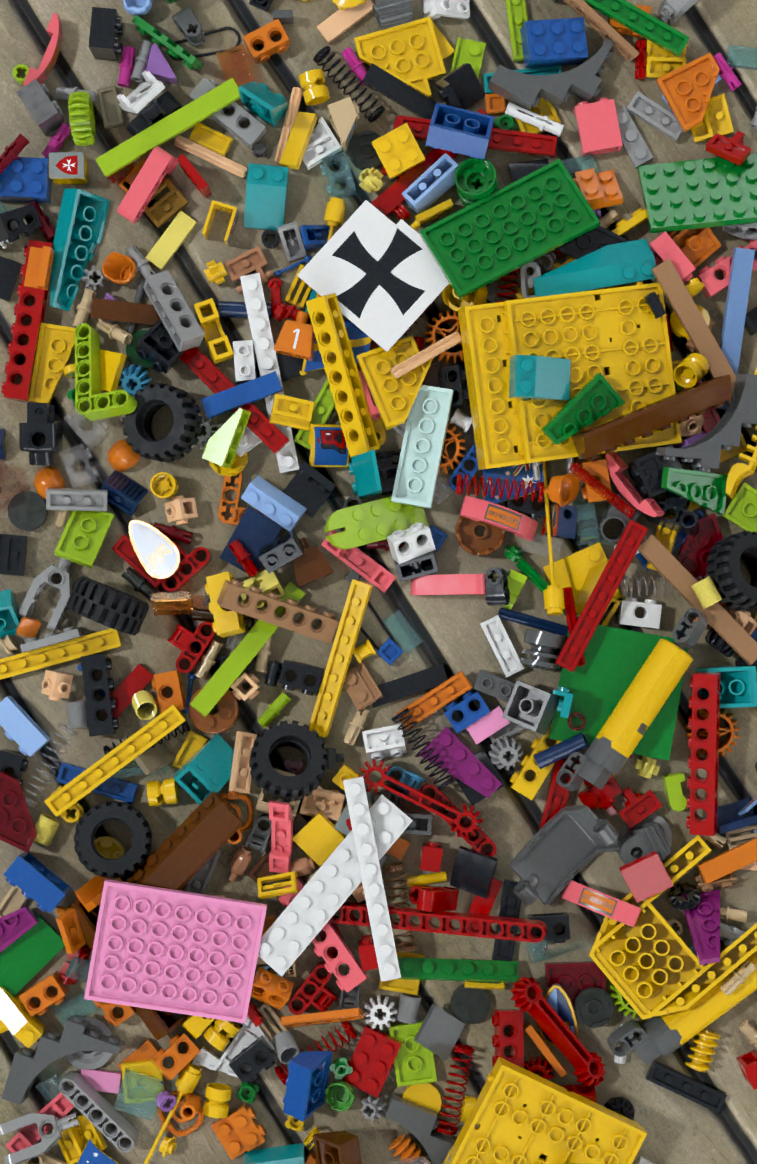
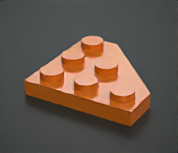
(690, 90)

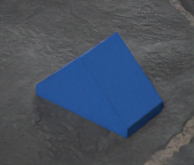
(314, 236)

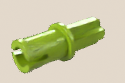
(274, 709)

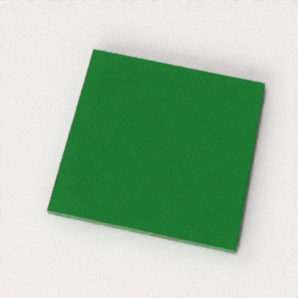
(609, 668)

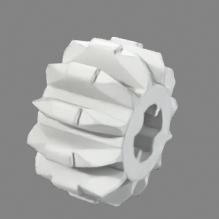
(379, 1004)

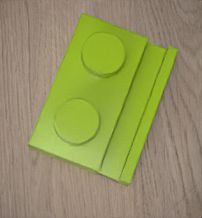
(468, 52)

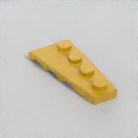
(52, 355)

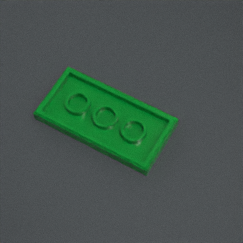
(28, 955)

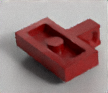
(729, 149)
(603, 799)
(638, 807)

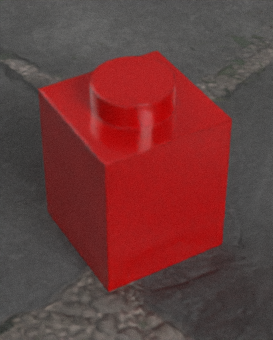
(431, 857)

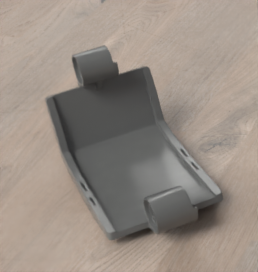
(561, 852)

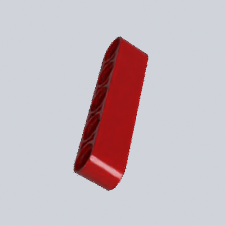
(476, 843)

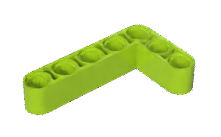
(89, 377)

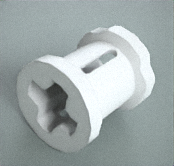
(461, 420)

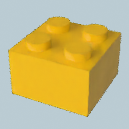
(398, 151)

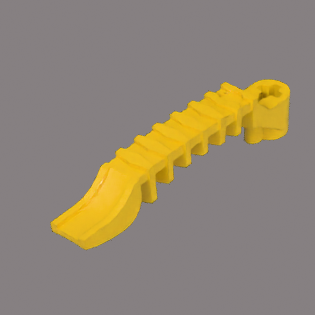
(741, 471)

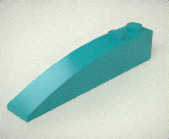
(76, 237)
(602, 268)

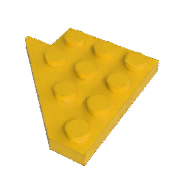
(405, 52)
(392, 395)

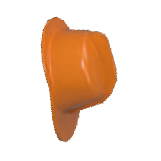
(563, 488)

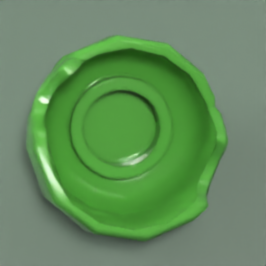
(339, 1095)

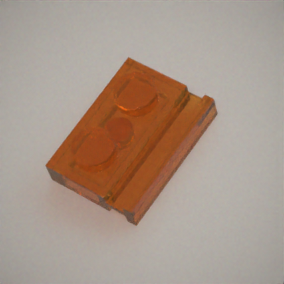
(236, 65)
(172, 603)

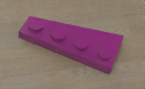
(462, 763)
(15, 925)
(705, 927)

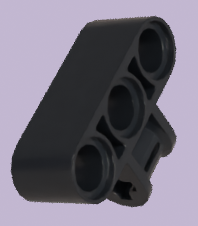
(156, 111)
(677, 506)

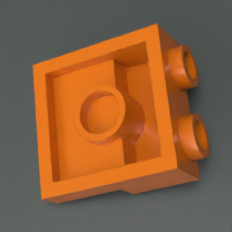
(599, 188)
(696, 243)
(239, 1131)

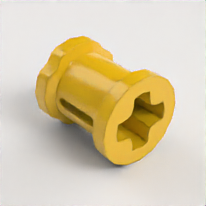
(364, 651)

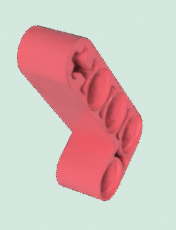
(146, 183)
(449, 584)

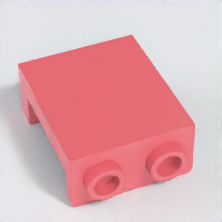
(598, 127)

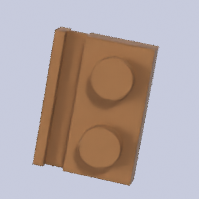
(361, 687)

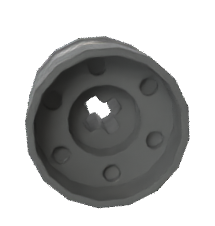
(542, 649)

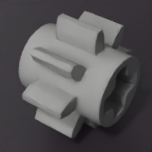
(97, 274)
(373, 1107)

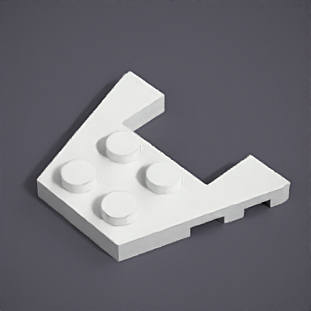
(243, 1039)

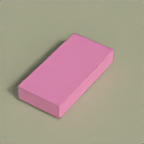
(487, 725)
(103, 1080)

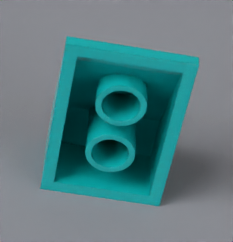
(263, 102)
(266, 196)
(539, 377)
(366, 475)
(737, 685)

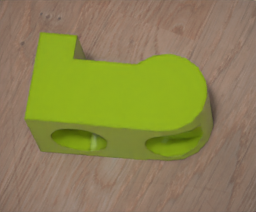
(515, 584)
(674, 791)

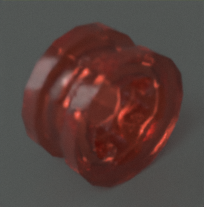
(570, 724)

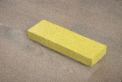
(171, 240)

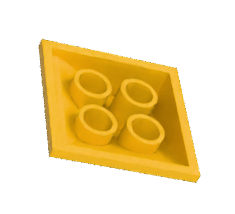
(580, 573)

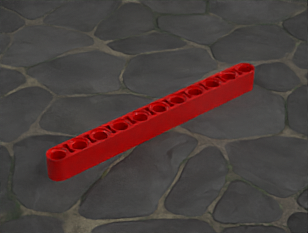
(446, 926)

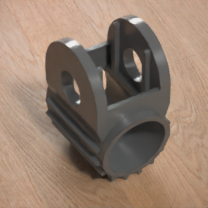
(392, 12)
(612, 512)
(647, 838)

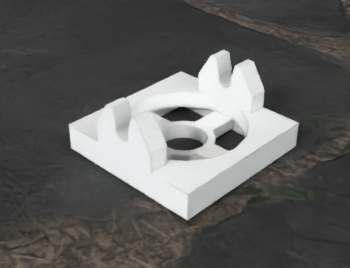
(142, 94)

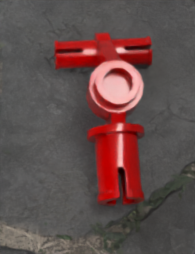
(279, 309)

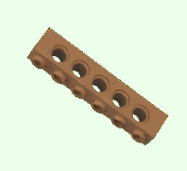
(322, 631)

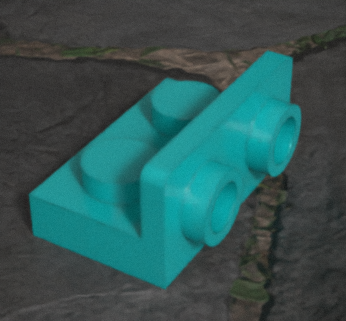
(565, 704)

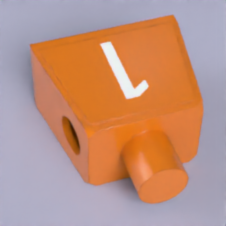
(297, 338)

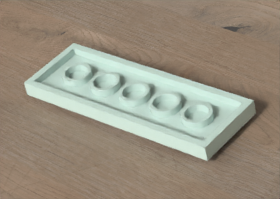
(422, 447)

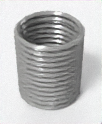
(77, 714)
(408, 1008)
(285, 1046)

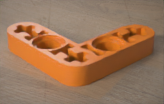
(237, 511)

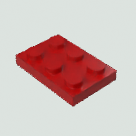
(372, 1061)

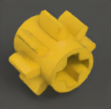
(215, 272)

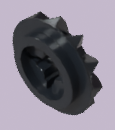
(679, 901)
(615, 1104)

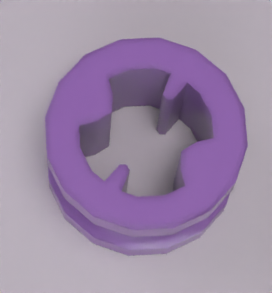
(165, 1101)

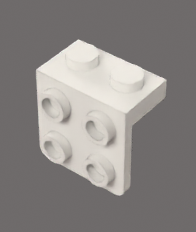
(449, 8)

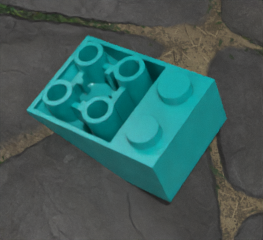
(206, 769)

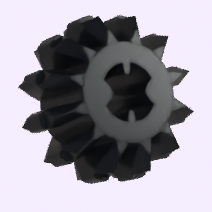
(719, 643)

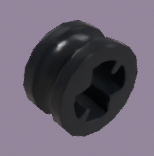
(270, 245)

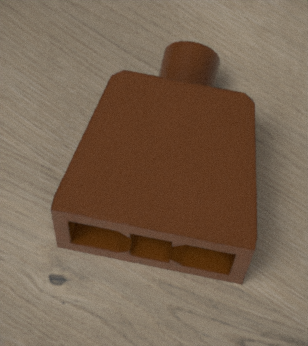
(310, 565)

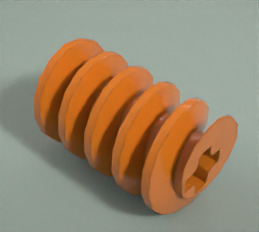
(406, 1147)

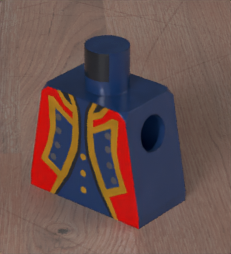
(562, 521)

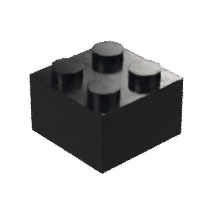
(106, 34)

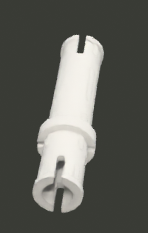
(534, 119)

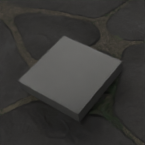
(439, 1032)

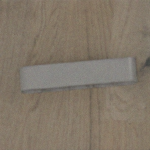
(99, 1120)

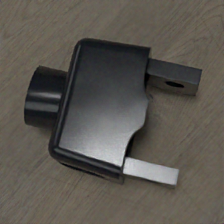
(40, 424)

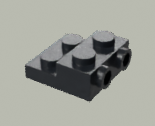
(158, 348)

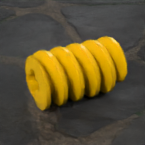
(703, 1050)

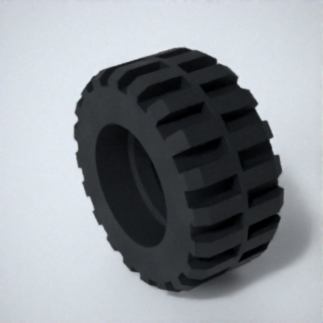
(184, 428)
(726, 573)
(107, 606)
(293, 736)
(93, 820)

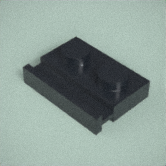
(12, 554)

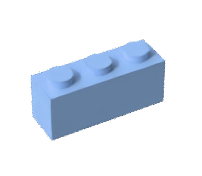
(431, 184)
(273, 503)
(21, 727)

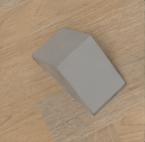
(291, 241)

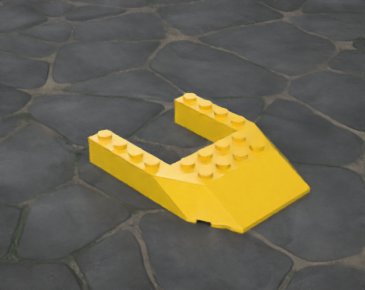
(653, 962)

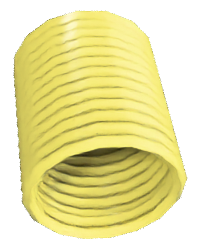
(706, 592)
(144, 713)
(46, 829)

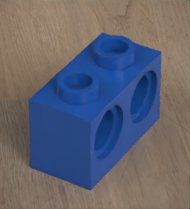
(469, 716)

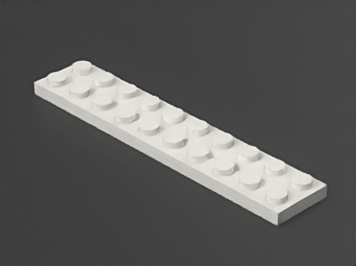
(327, 890)

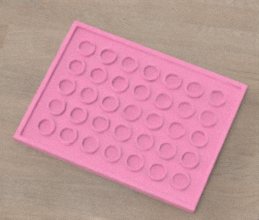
(175, 951)

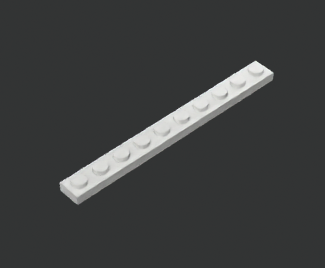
(266, 357)
(372, 878)

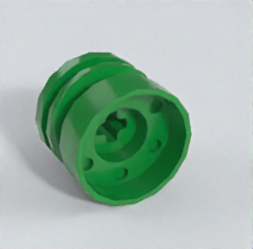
(475, 180)

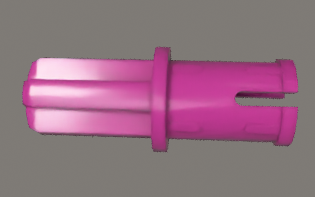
(355, 64)
(126, 67)
(726, 72)
(57, 140)

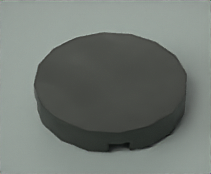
(362, 151)
(27, 511)
(470, 1004)
(593, 1007)

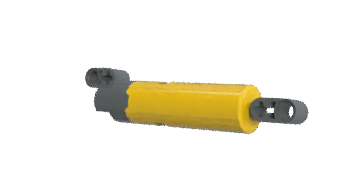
(636, 708)
(670, 1031)

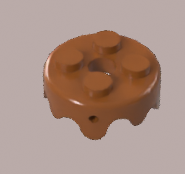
(478, 545)
(220, 722)

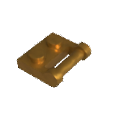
(167, 206)

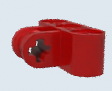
(190, 559)
(185, 642)
(434, 898)
(316, 997)

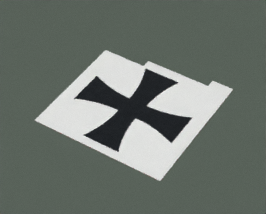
(378, 273)

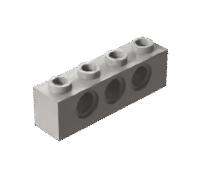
(249, 135)
(156, 288)

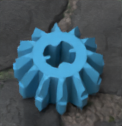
(138, 375)

